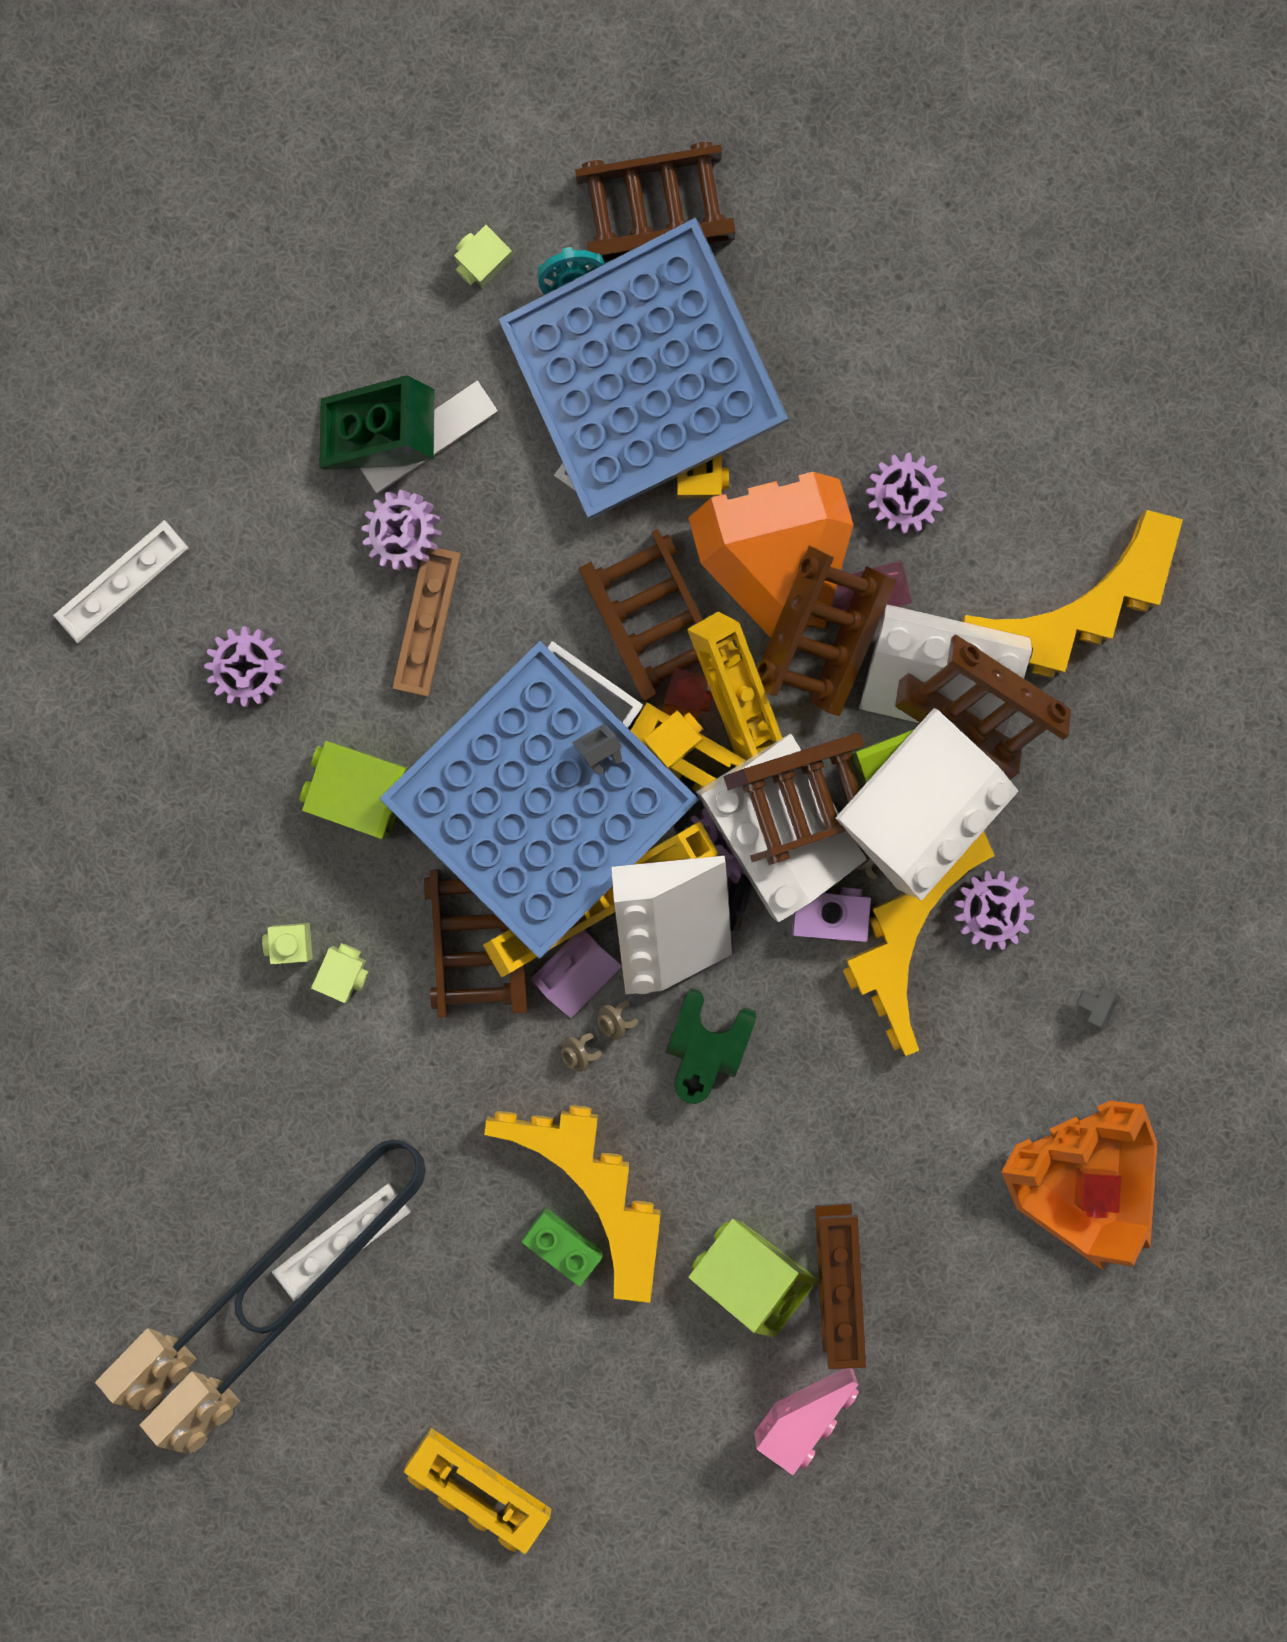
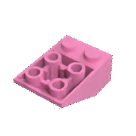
(803, 1418)

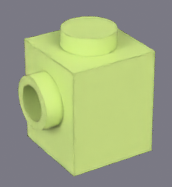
(481, 256)
(288, 943)
(341, 973)

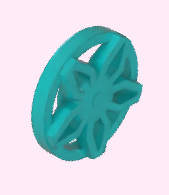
(562, 271)

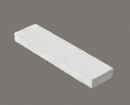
(451, 423)
(121, 582)
(312, 1260)

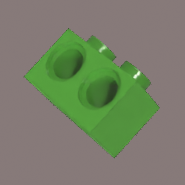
(562, 1246)

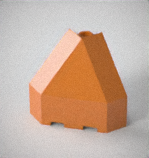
(760, 539)
(1044, 1181)

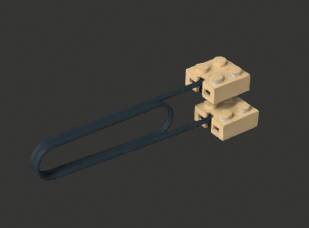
(200, 1403)

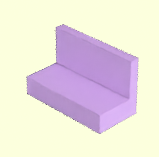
(575, 973)

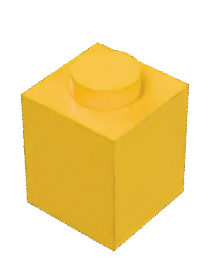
(675, 738)

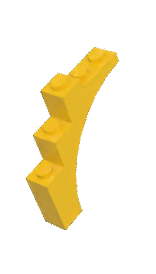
(1136, 578)
(511, 953)
(887, 964)
(571, 1146)

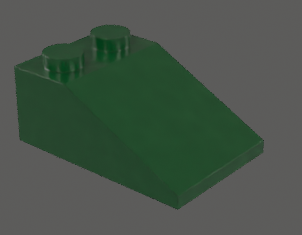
(378, 425)

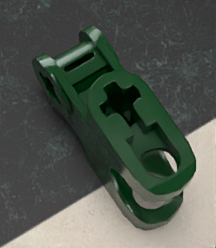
(704, 1051)

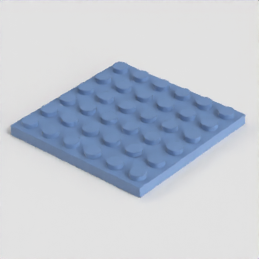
(643, 369)
(523, 810)

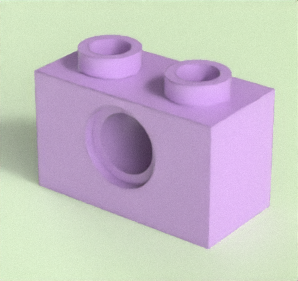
(851, 924)

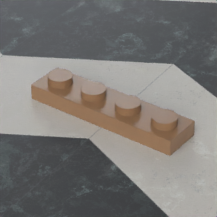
(427, 622)

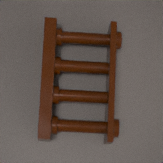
(609, 246)
(616, 612)
(851, 642)
(1047, 713)
(782, 772)
(512, 993)
(840, 1286)

